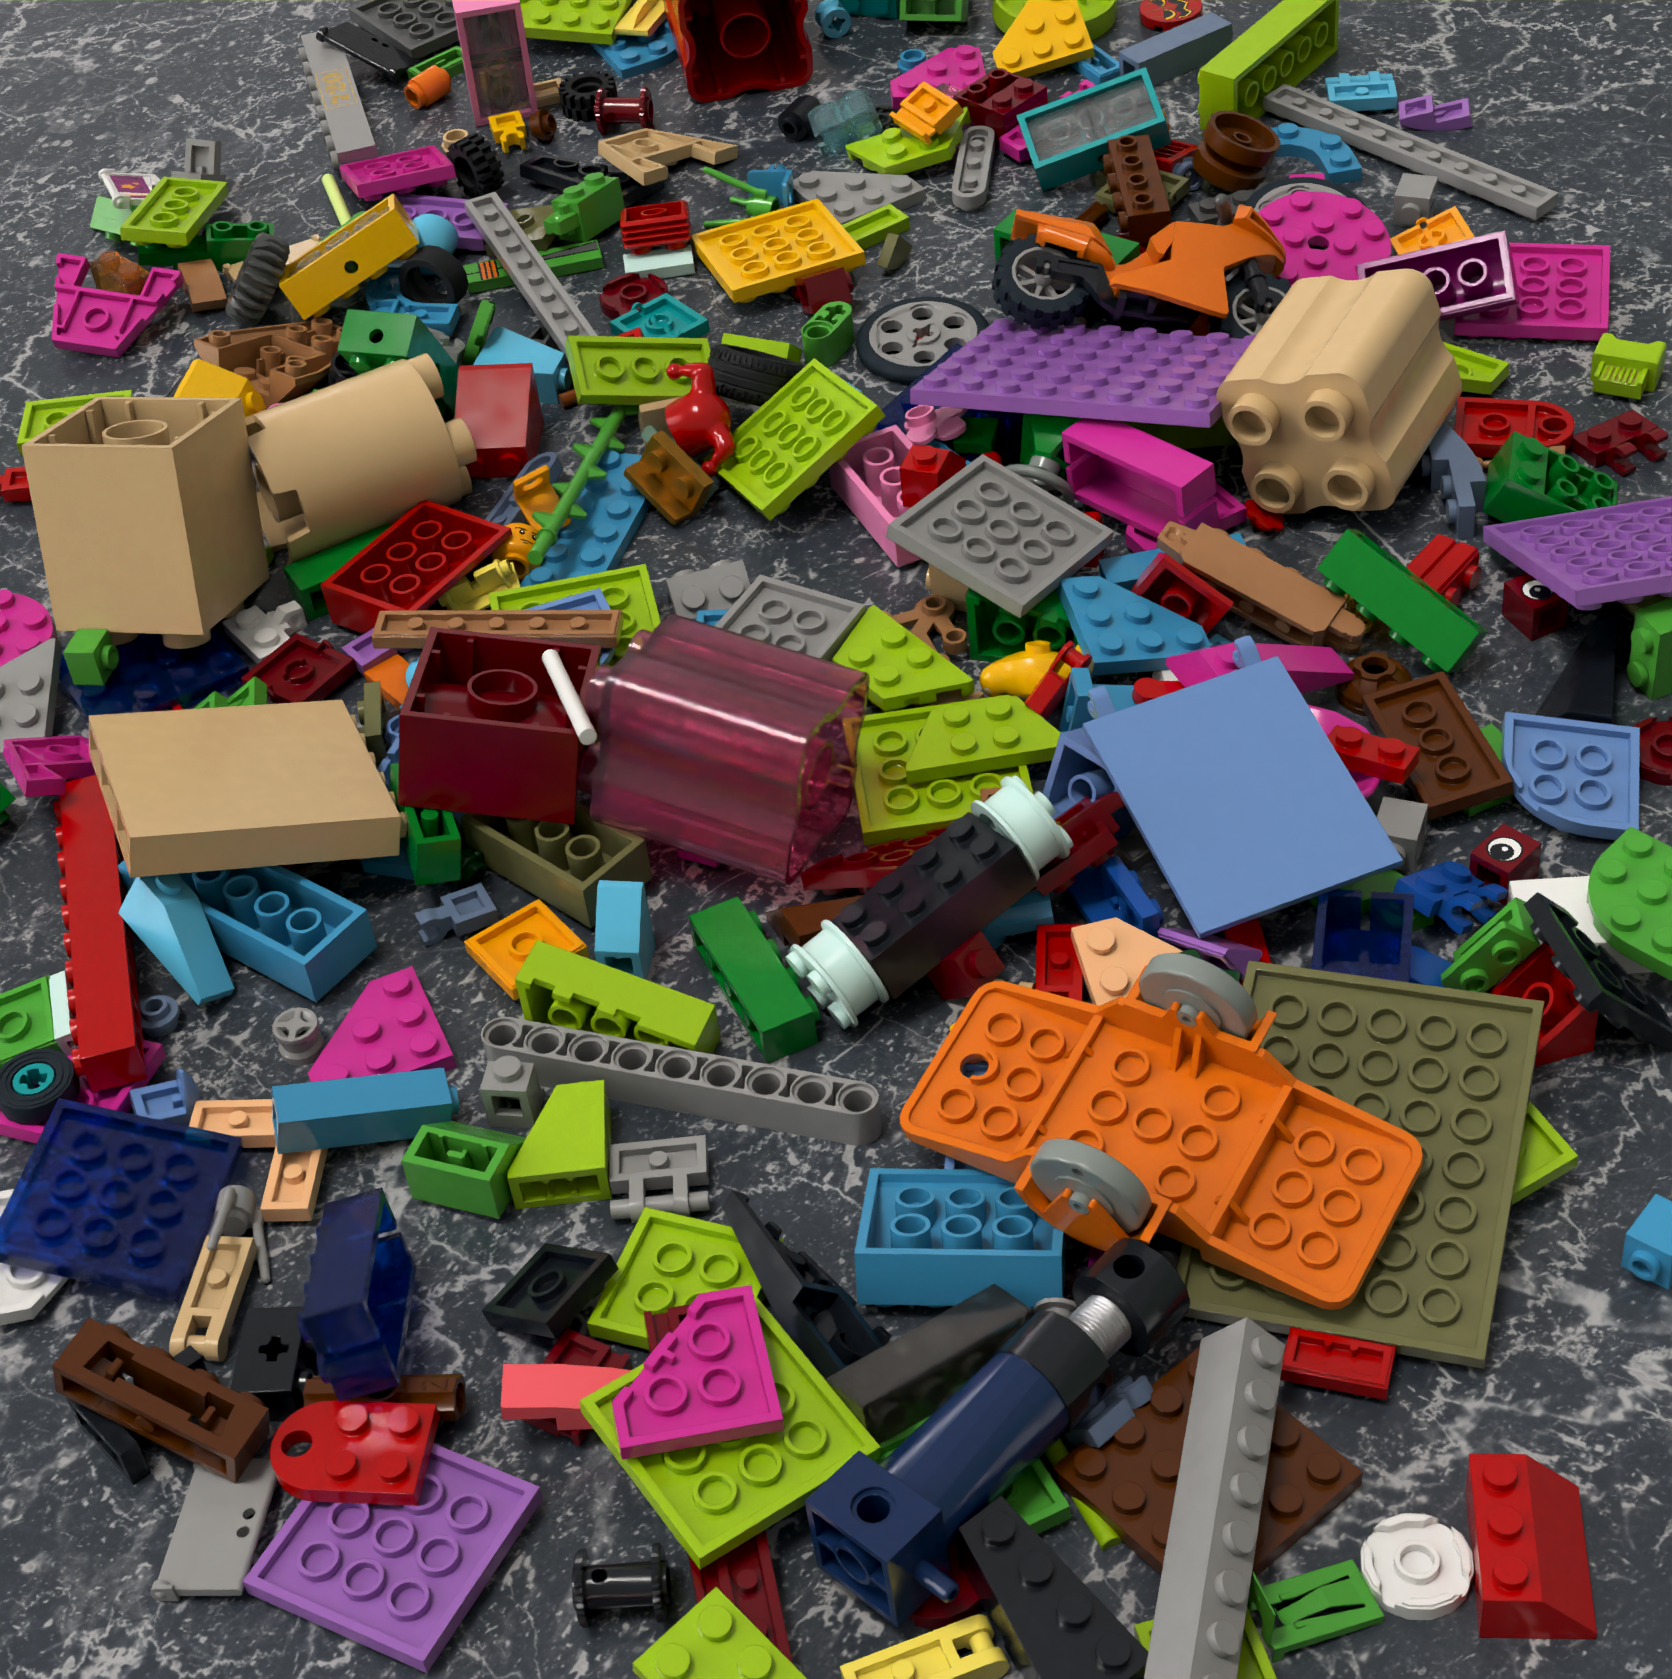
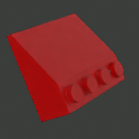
(410, 564)

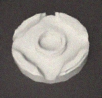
(1417, 1566)

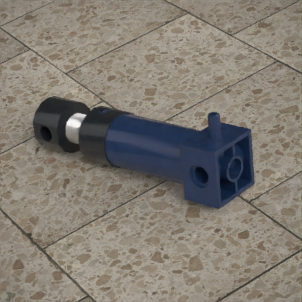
(891, 1522)

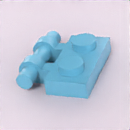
(1362, 92)

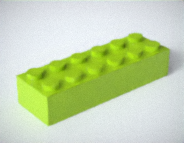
(1271, 53)

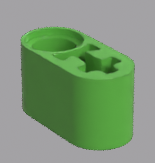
(828, 333)

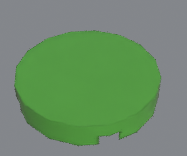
(479, 331)

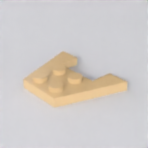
(648, 152)

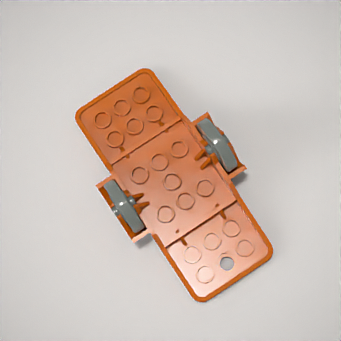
(1168, 1126)

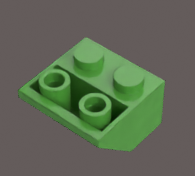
(461, 1167)

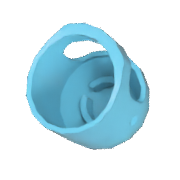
(435, 231)

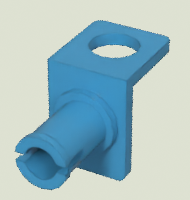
(777, 182)

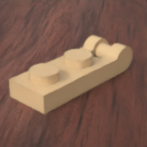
(214, 1297)

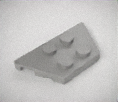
(29, 693)

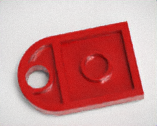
(1489, 423)
(356, 1452)

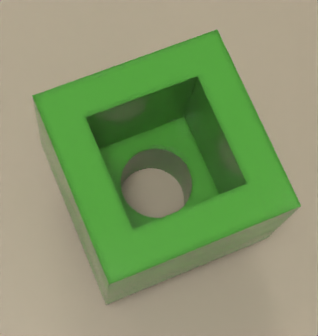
(91, 657)

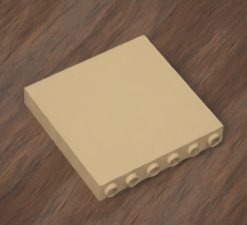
(242, 787)

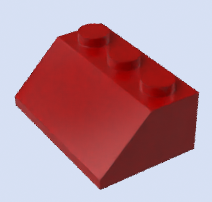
(1527, 1550)

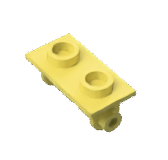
(474, 594)

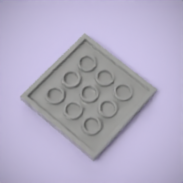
(1000, 535)

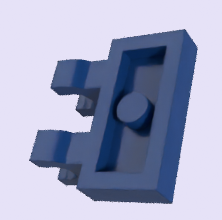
(1448, 888)

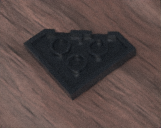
(1597, 975)

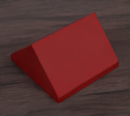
(1566, 1025)

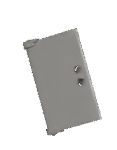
(213, 1536)

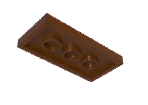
(1455, 758)

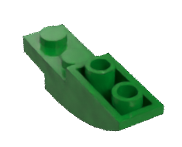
(222, 243)

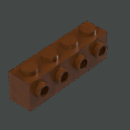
(1136, 187)

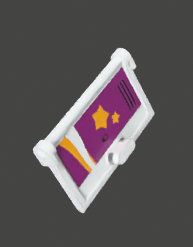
(127, 188)

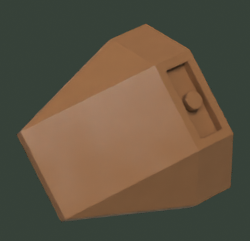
(276, 359)

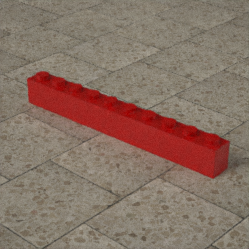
(98, 942)

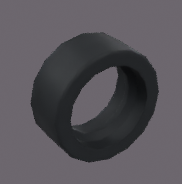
(443, 265)

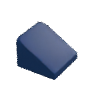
(1426, 967)

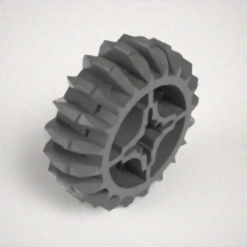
(257, 279)

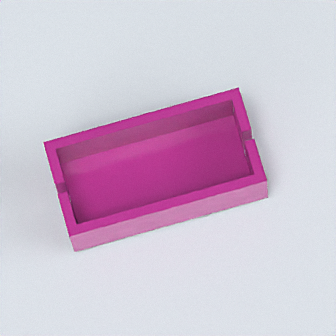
(1138, 476)

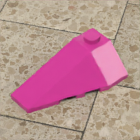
(1307, 665)

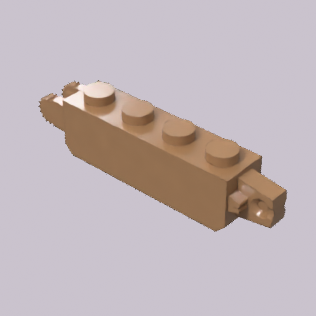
(1263, 589)

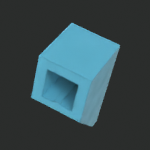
(624, 927)

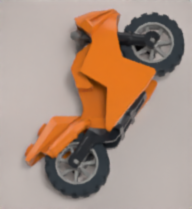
(1172, 286)

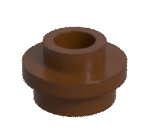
(542, 125)

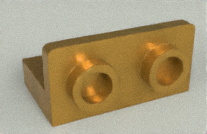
(669, 479)

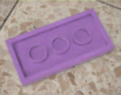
(448, 208)

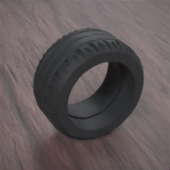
(749, 373)

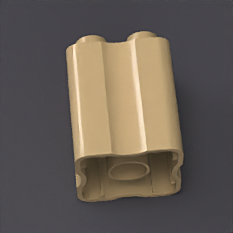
(1341, 392)

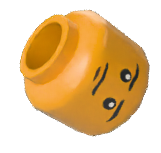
(517, 548)

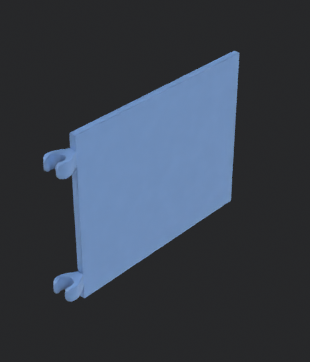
(1239, 793)

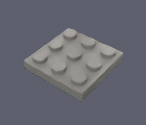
(793, 617)

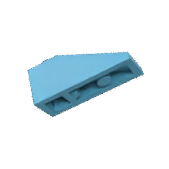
(177, 932)

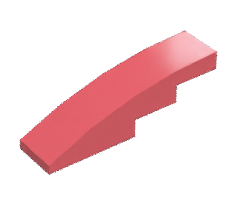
(552, 1391)

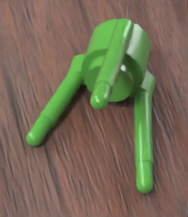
(756, 204)

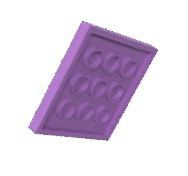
(398, 1571)

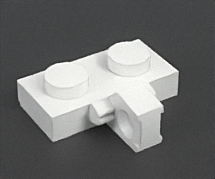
(263, 633)

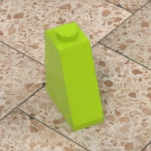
(565, 1150)

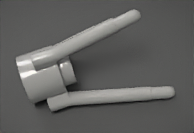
(233, 1216)

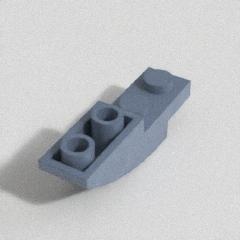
(1459, 477)

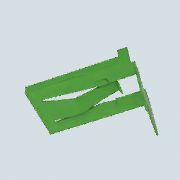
(1302, 1633)

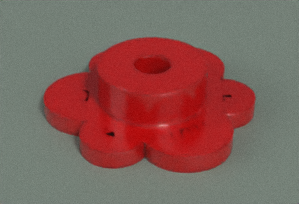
(1262, 518)

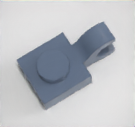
(461, 911)

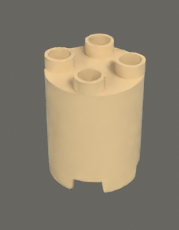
(356, 457)

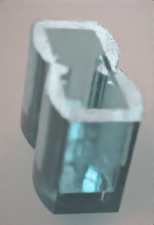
(844, 121)

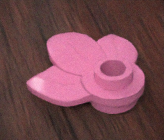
(926, 423)

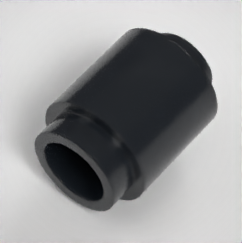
(794, 119)

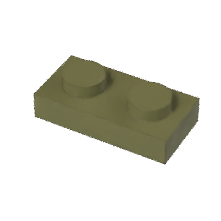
(373, 716)

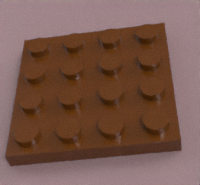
(1137, 1472)

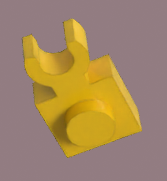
(508, 130)

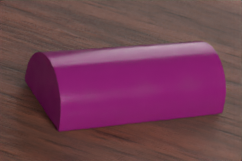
(1465, 274)

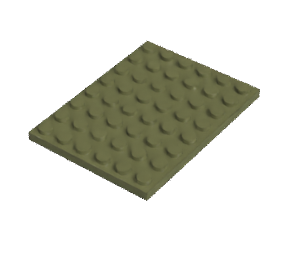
(1456, 1079)

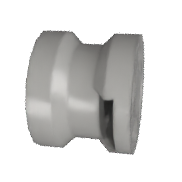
(298, 1036)

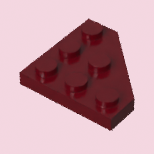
(863, 868)

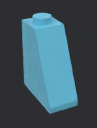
(548, 363)

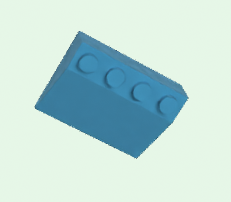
(949, 1236)

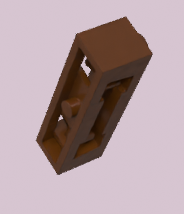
(230, 1421)

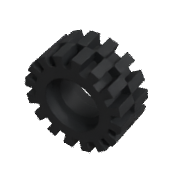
(579, 93)
(476, 165)

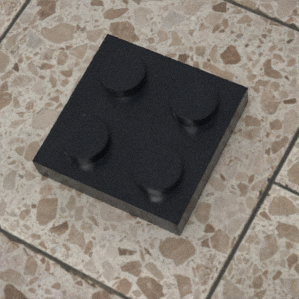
(550, 1290)

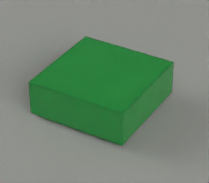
(979, 436)

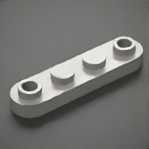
(973, 167)

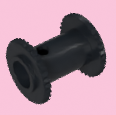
(621, 1585)

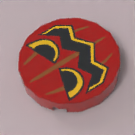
(1169, 13)

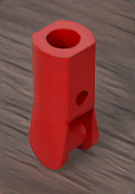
(1053, 686)

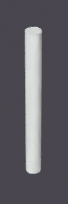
(569, 697)

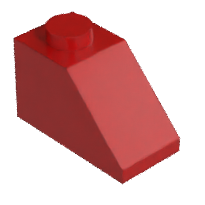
(926, 470)

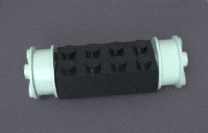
(931, 902)

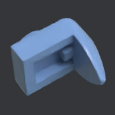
(168, 1100)

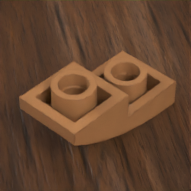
(202, 285)

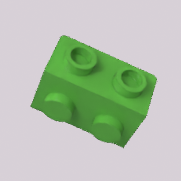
(1492, 950)

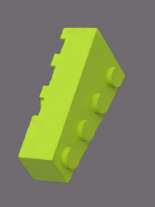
(597, 998)

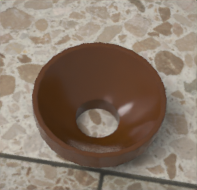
(1350, 693)

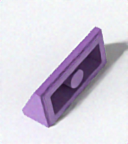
(1213, 949)

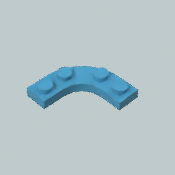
(1322, 149)
(386, 296)

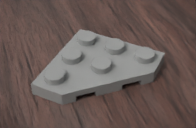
(856, 194)

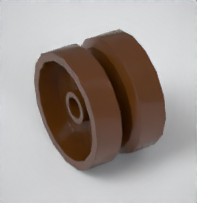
(1235, 151)

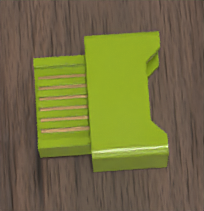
(1626, 366)

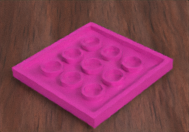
(1559, 292)

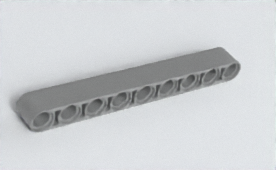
(693, 1081)

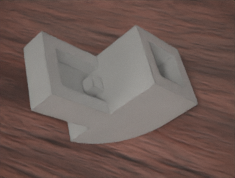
(202, 160)

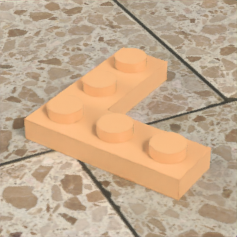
(292, 1177)

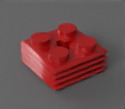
(655, 226)

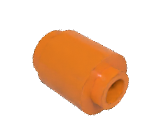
(427, 87)

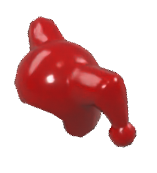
(700, 417)

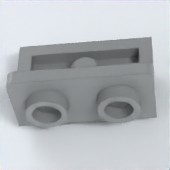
(708, 588)

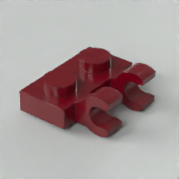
(1618, 439)

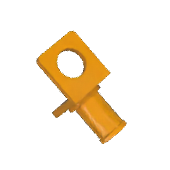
(537, 495)

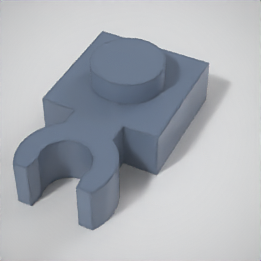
(1111, 1412)

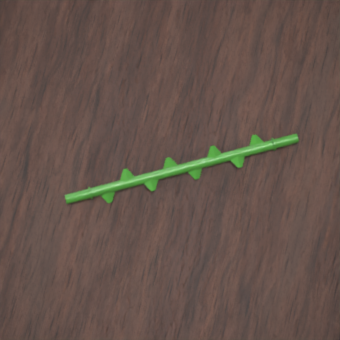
(571, 491)

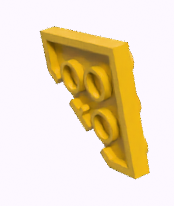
(1044, 38)

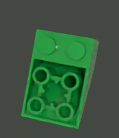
(1537, 482)

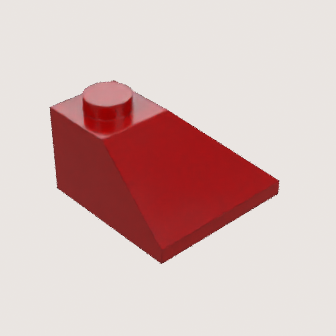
(1181, 592)

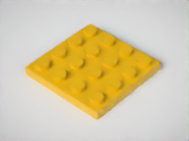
(775, 248)

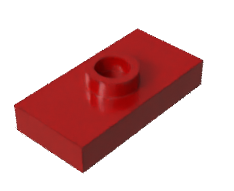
(1338, 1363)

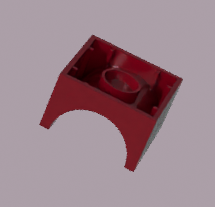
(490, 729)

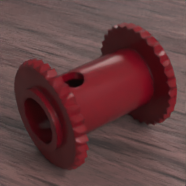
(623, 110)

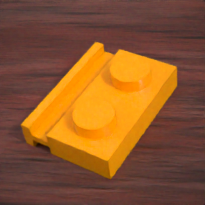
(926, 112)

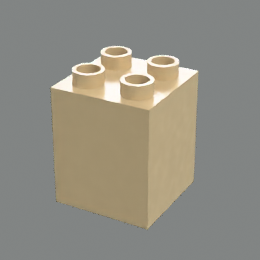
(147, 516)

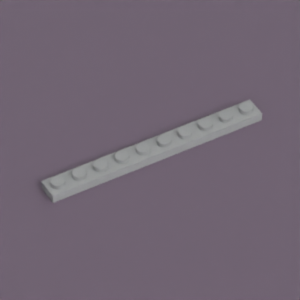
(1412, 152)
(527, 269)

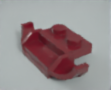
(1093, 838)

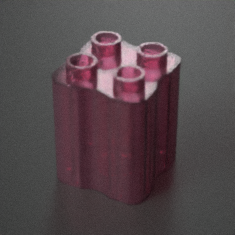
(724, 746)

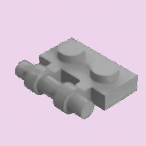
(657, 1166)

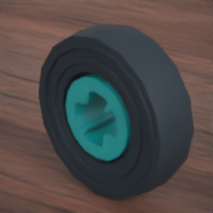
(45, 1067)

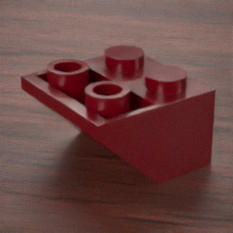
(999, 98)

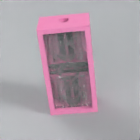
(495, 58)

